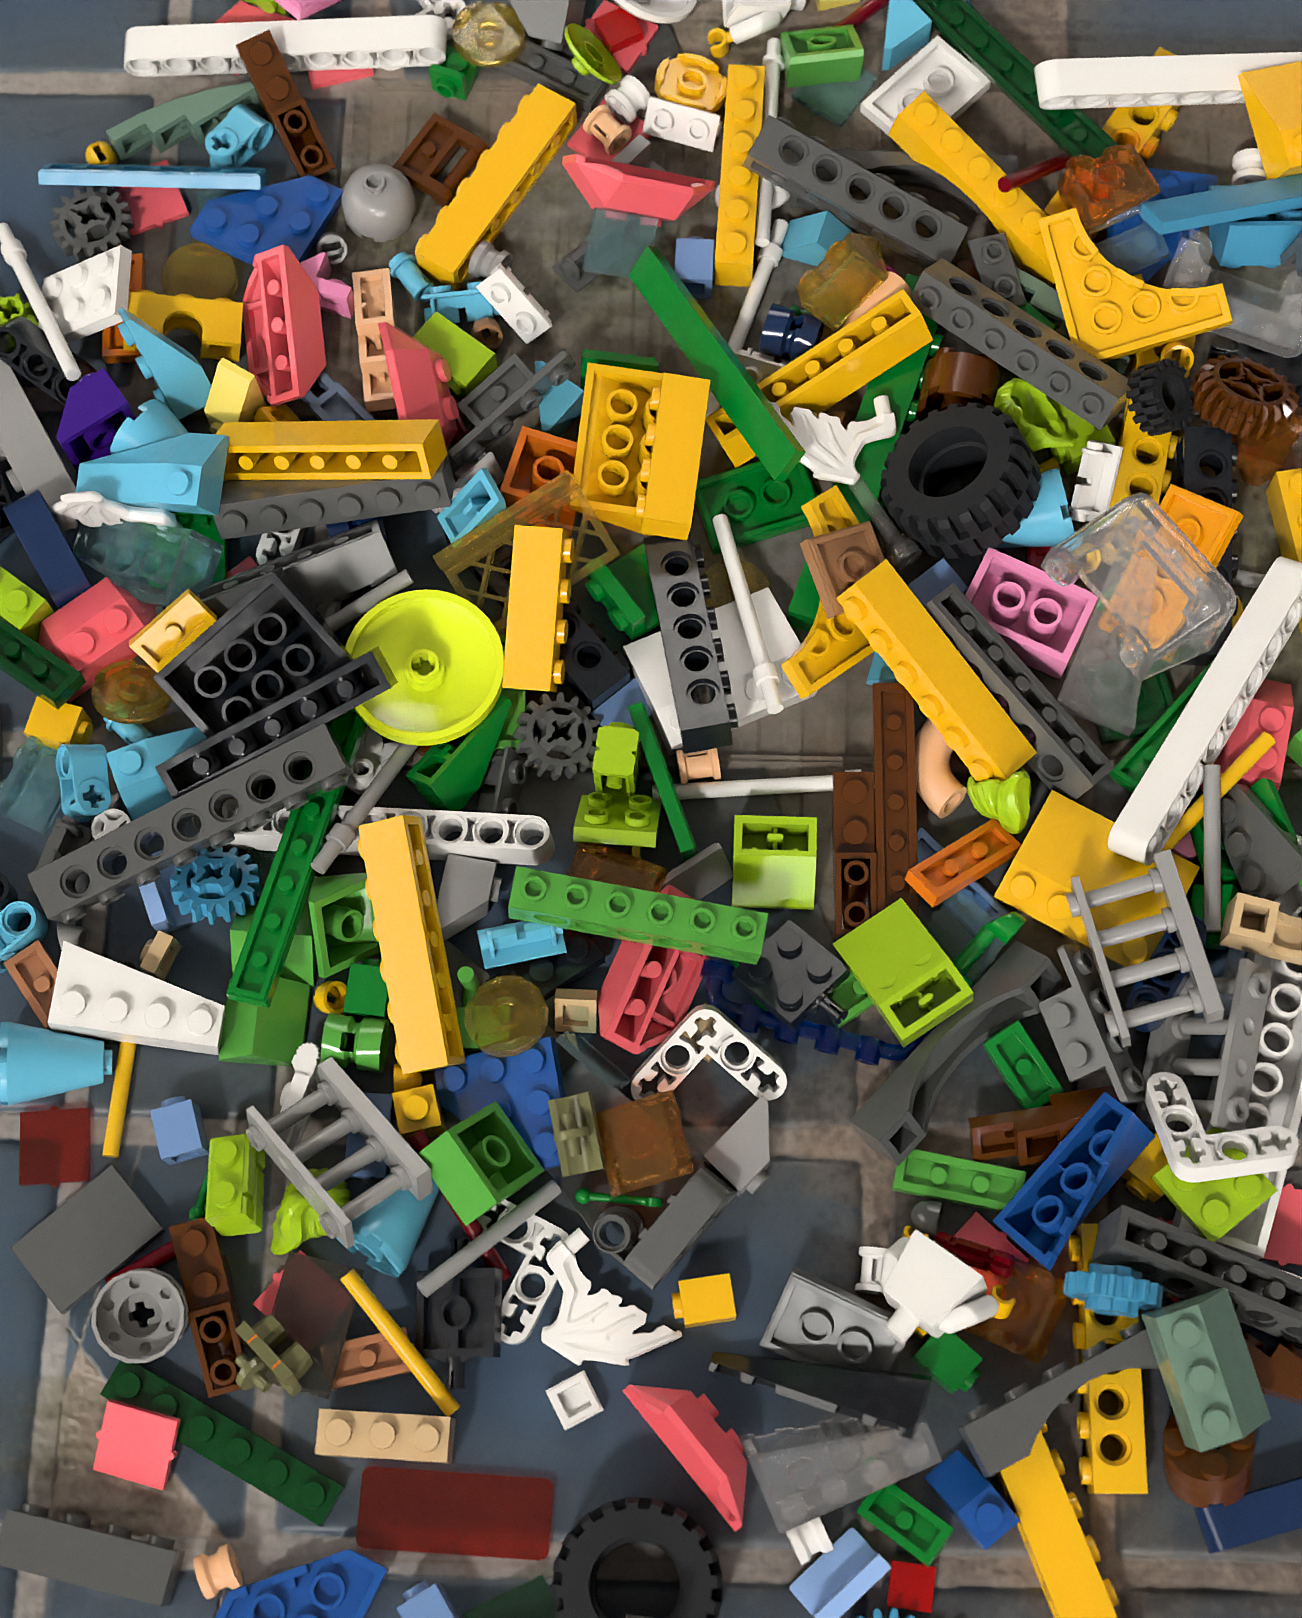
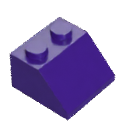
(92, 418)

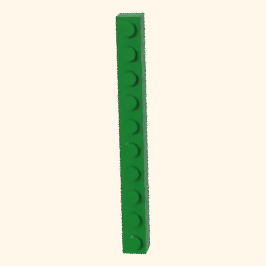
(901, 387)

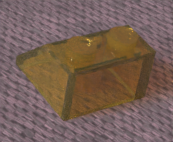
(843, 279)

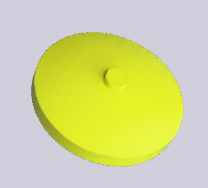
(443, 662)

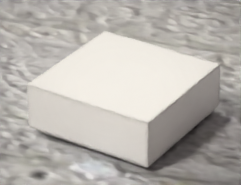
(574, 1400)

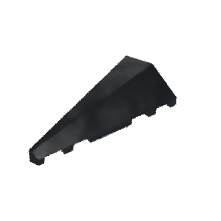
(861, 1393)

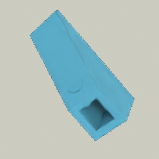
(175, 370)

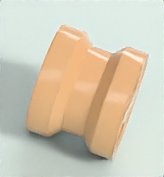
(218, 1571)

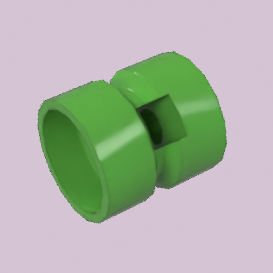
(369, 1045)

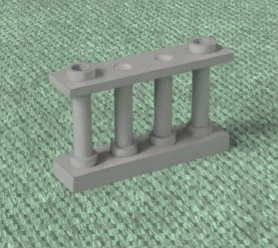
(1173, 918)
(1170, 1046)
(357, 1115)

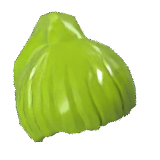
(1033, 415)
(1003, 800)
(298, 1220)

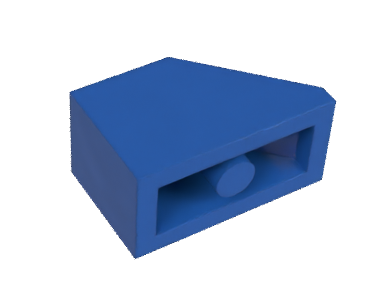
(971, 1500)

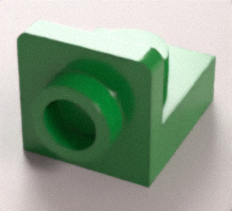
(454, 76)

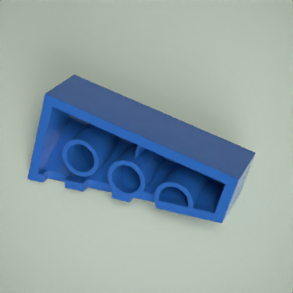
(1073, 1179)

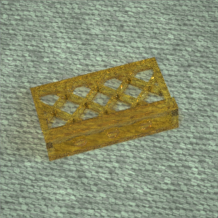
(500, 530)

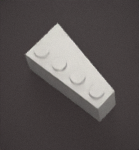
(125, 1005)

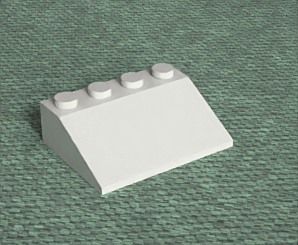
(651, 670)

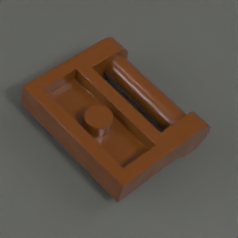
(432, 151)

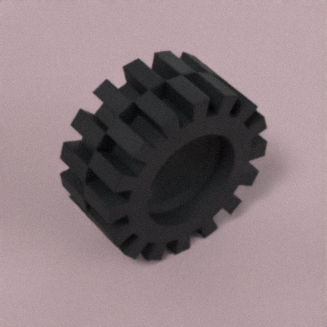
(1160, 397)

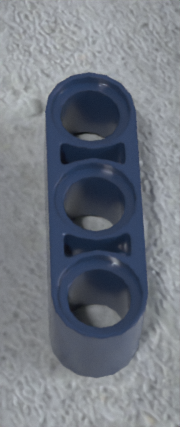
(47, 548)
(1157, 990)
(1253, 1517)

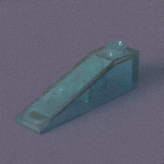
(150, 559)

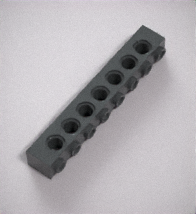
(56, 881)

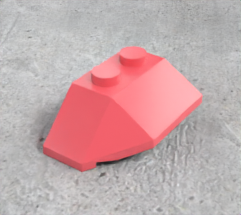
(635, 188)
(282, 326)
(419, 380)
(95, 629)
(1268, 712)
(647, 992)
(698, 1444)

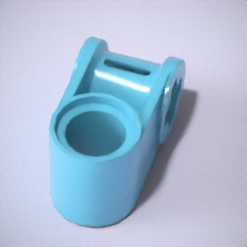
(238, 138)
(84, 779)
(13, 941)

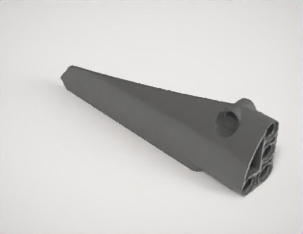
(653, 1235)

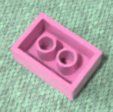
(1031, 611)

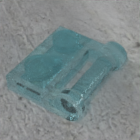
(1134, 247)

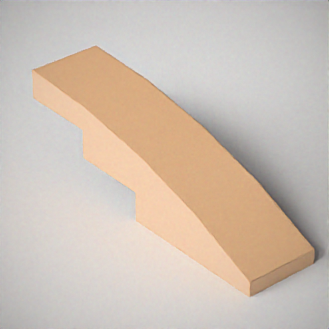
(372, 306)

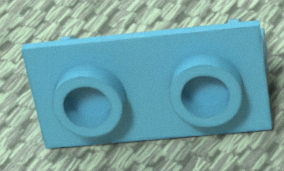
(448, 303)
(519, 943)

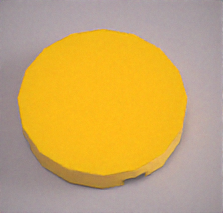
(691, 82)

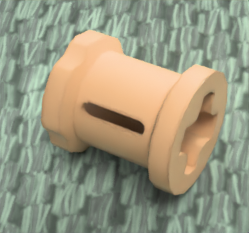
(607, 129)
(698, 765)

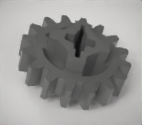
(91, 222)
(549, 723)

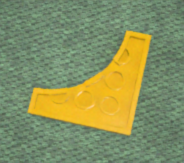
(1113, 311)
(835, 642)

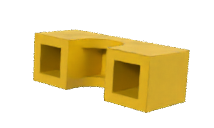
(213, 321)

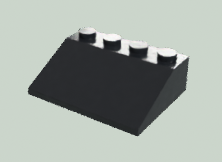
(252, 656)

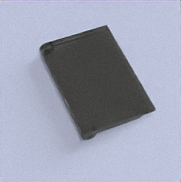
(316, 1314)

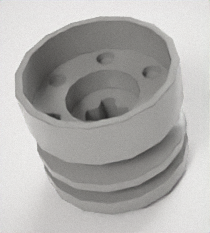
(128, 1337)

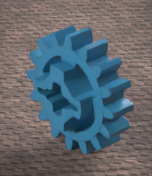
(216, 885)
(1113, 1290)

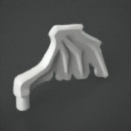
(830, 447)
(94, 510)
(595, 1323)

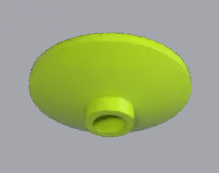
(591, 55)

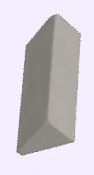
(701, 873)

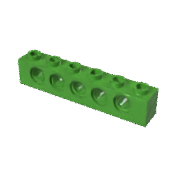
(637, 915)

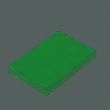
(754, 503)

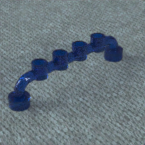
(826, 1037)

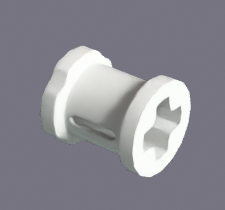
(870, 1259)

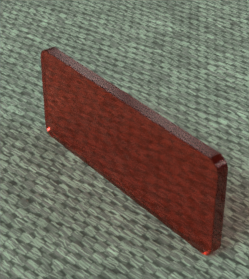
(455, 1513)

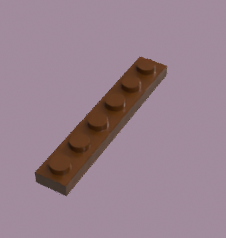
(894, 794)

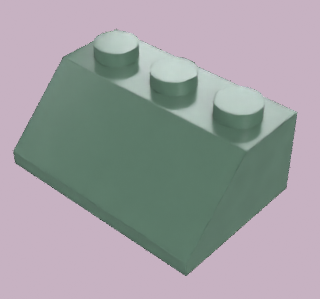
(1207, 1370)

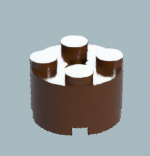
(957, 378)
(1210, 1475)

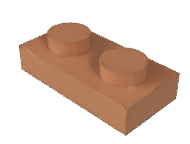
(36, 977)
(367, 1361)

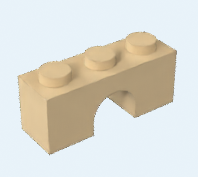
(1261, 929)
(385, 1436)

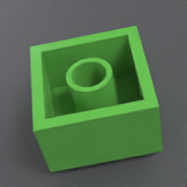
(480, 1162)

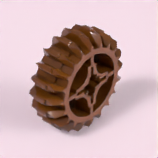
(1244, 397)

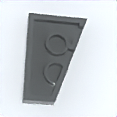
(1258, 849)

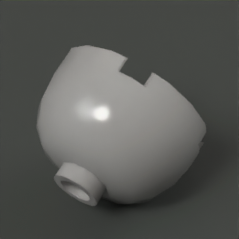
(378, 202)

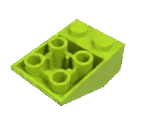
(904, 972)

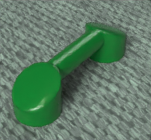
(1002, 928)

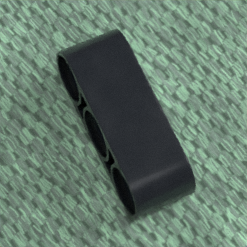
(26, 358)

